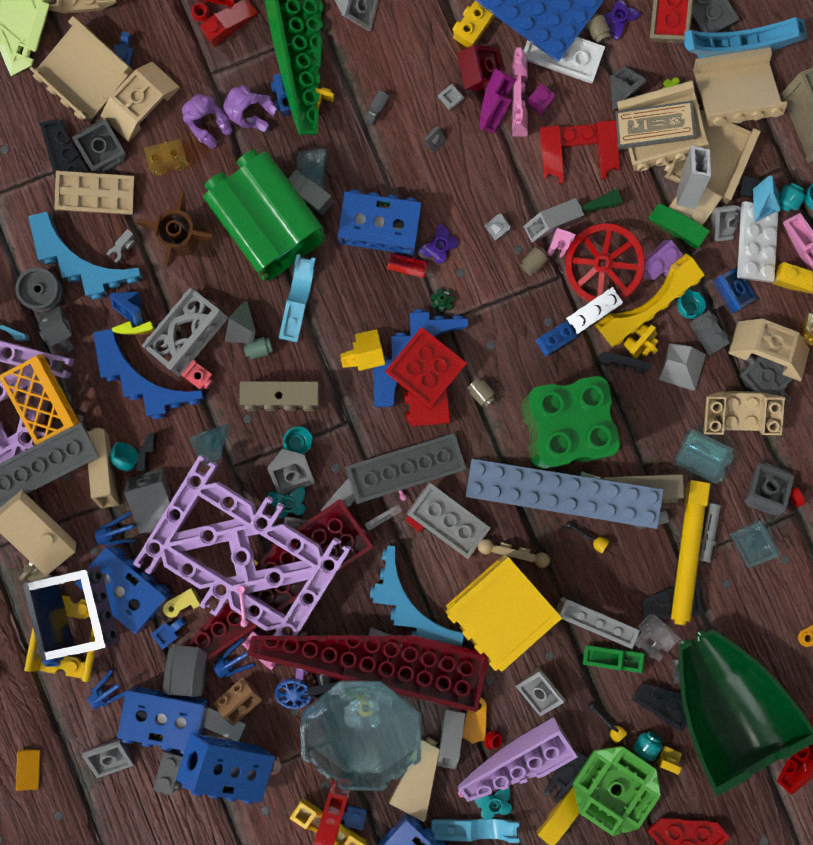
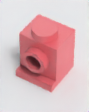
(190, 372)

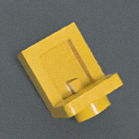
(325, 94)

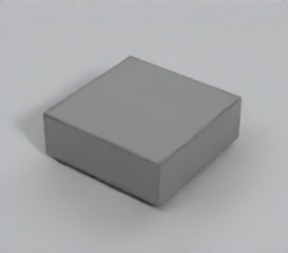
(451, 97)

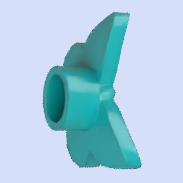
(291, 502)
(494, 804)

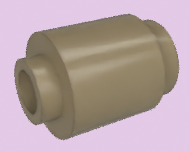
(599, 28)
(534, 261)
(481, 392)

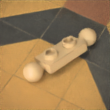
(541, 559)

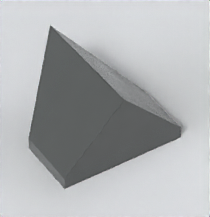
(624, 85)
(240, 326)

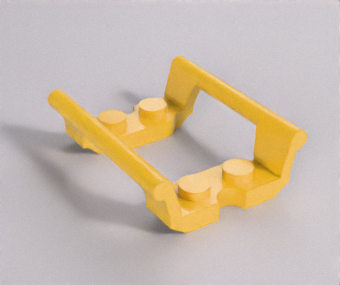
(71, 664)

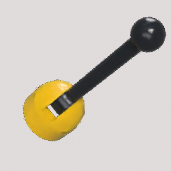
(599, 543)
(617, 733)

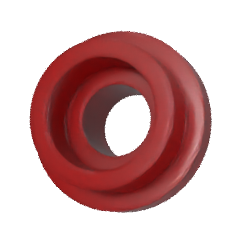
(200, 7)
(493, 740)

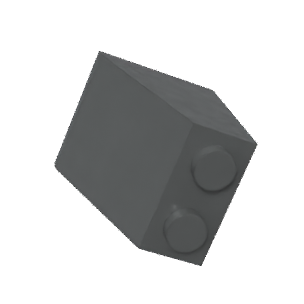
(148, 498)

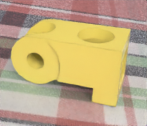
(176, 605)

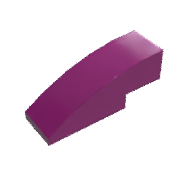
(496, 100)

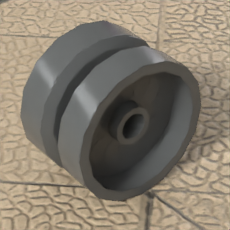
(29, 285)

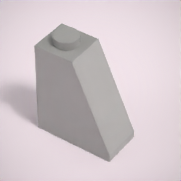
(694, 177)
(553, 218)
(451, 739)

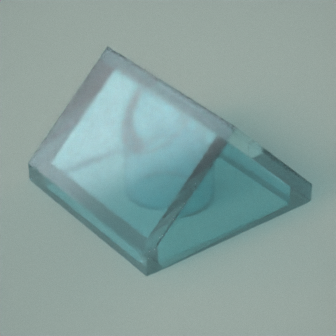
(754, 543)

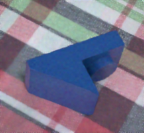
(128, 306)

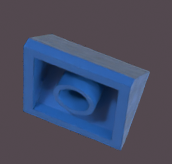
(734, 290)

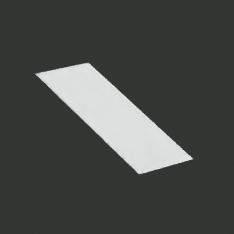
(219, 725)

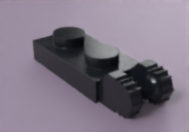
(623, 362)
(565, 776)

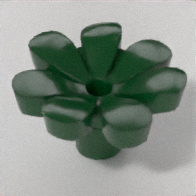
(442, 303)

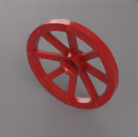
(610, 264)

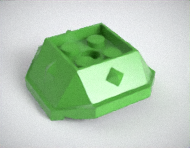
(620, 810)

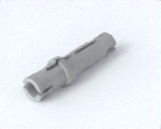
(709, 533)

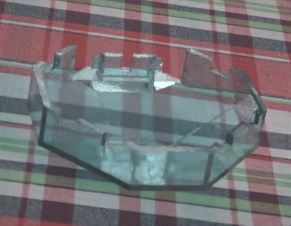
(361, 735)

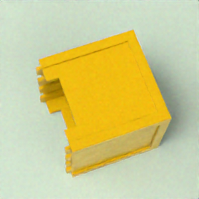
(502, 613)

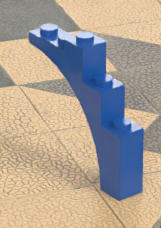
(383, 384)
(156, 398)

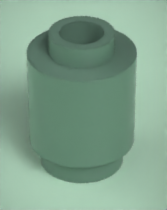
(259, 348)

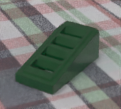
(606, 201)

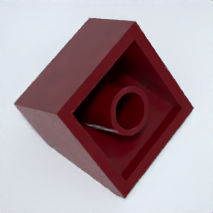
(478, 65)

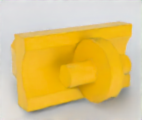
(645, 344)

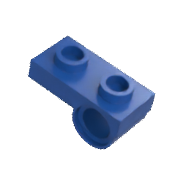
(277, 87)
(556, 338)

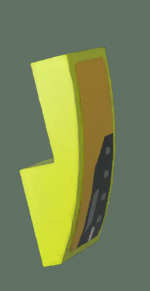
(128, 329)

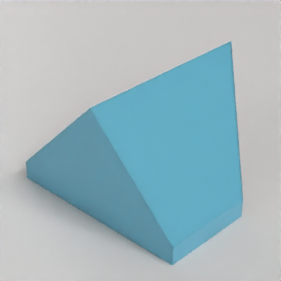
(766, 199)

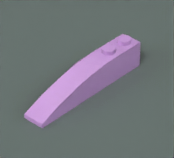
(526, 757)

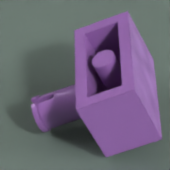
(661, 259)

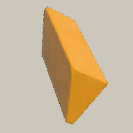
(28, 769)

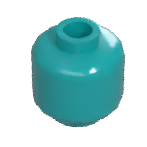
(791, 197)
(648, 746)

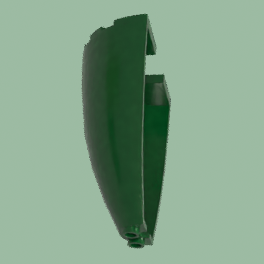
(735, 711)

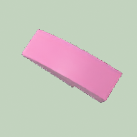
(801, 237)

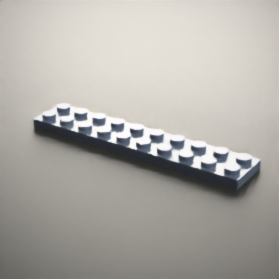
(565, 493)

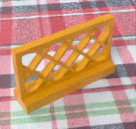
(54, 394)

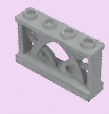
(192, 346)
(597, 622)

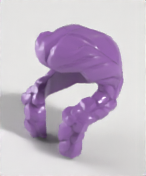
(239, 99)
(196, 109)

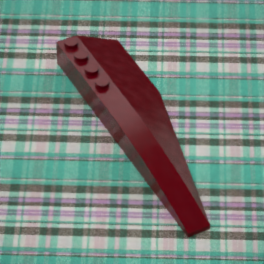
(330, 523)
(405, 664)

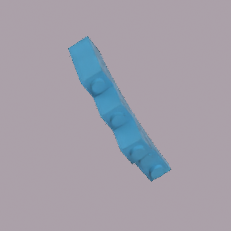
(769, 36)
(95, 278)
(406, 614)

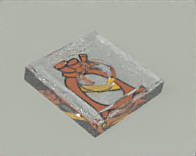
(383, 517)

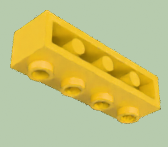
(473, 24)

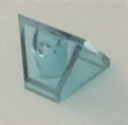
(313, 165)
(210, 443)

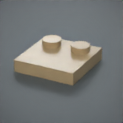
(704, 208)

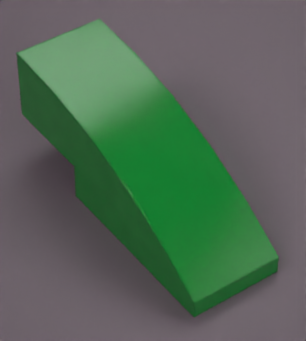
(678, 225)
(614, 658)

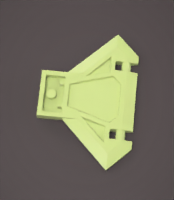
(21, 27)

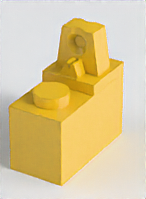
(366, 352)

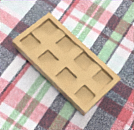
(94, 192)

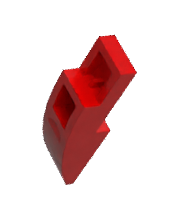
(332, 815)

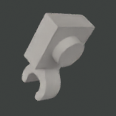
(125, 242)

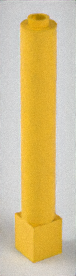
(695, 501)

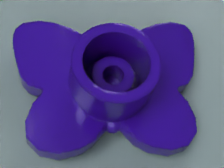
(619, 17)
(439, 245)

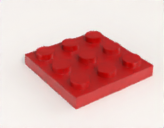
(425, 367)

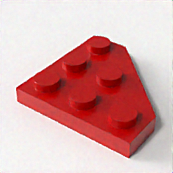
(687, 832)

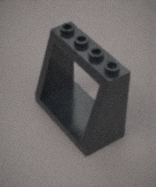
(50, 616)

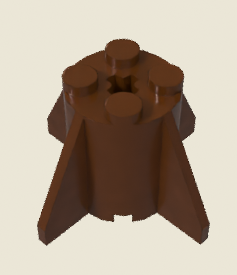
(176, 231)

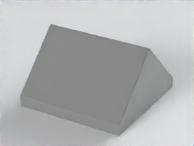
(540, 692)
(108, 757)

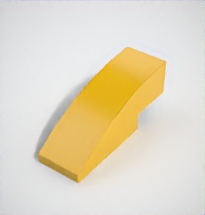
(559, 819)

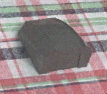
(100, 147)
(769, 489)
(185, 671)

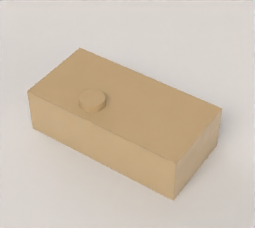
(35, 533)

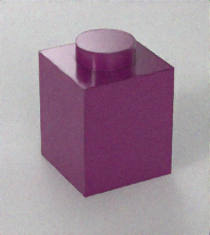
(541, 99)

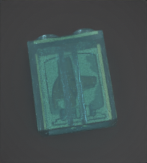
(703, 457)

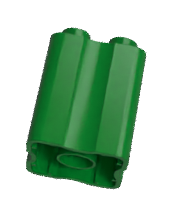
(264, 214)
(570, 423)

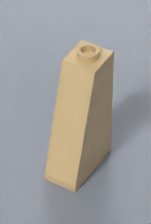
(101, 472)
(415, 786)

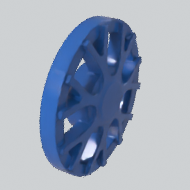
(292, 693)

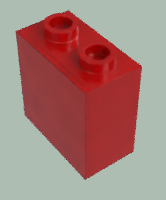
(421, 415)

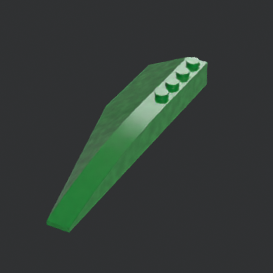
(297, 45)

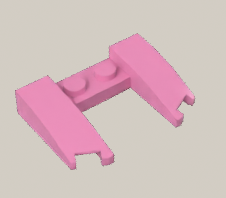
(519, 111)

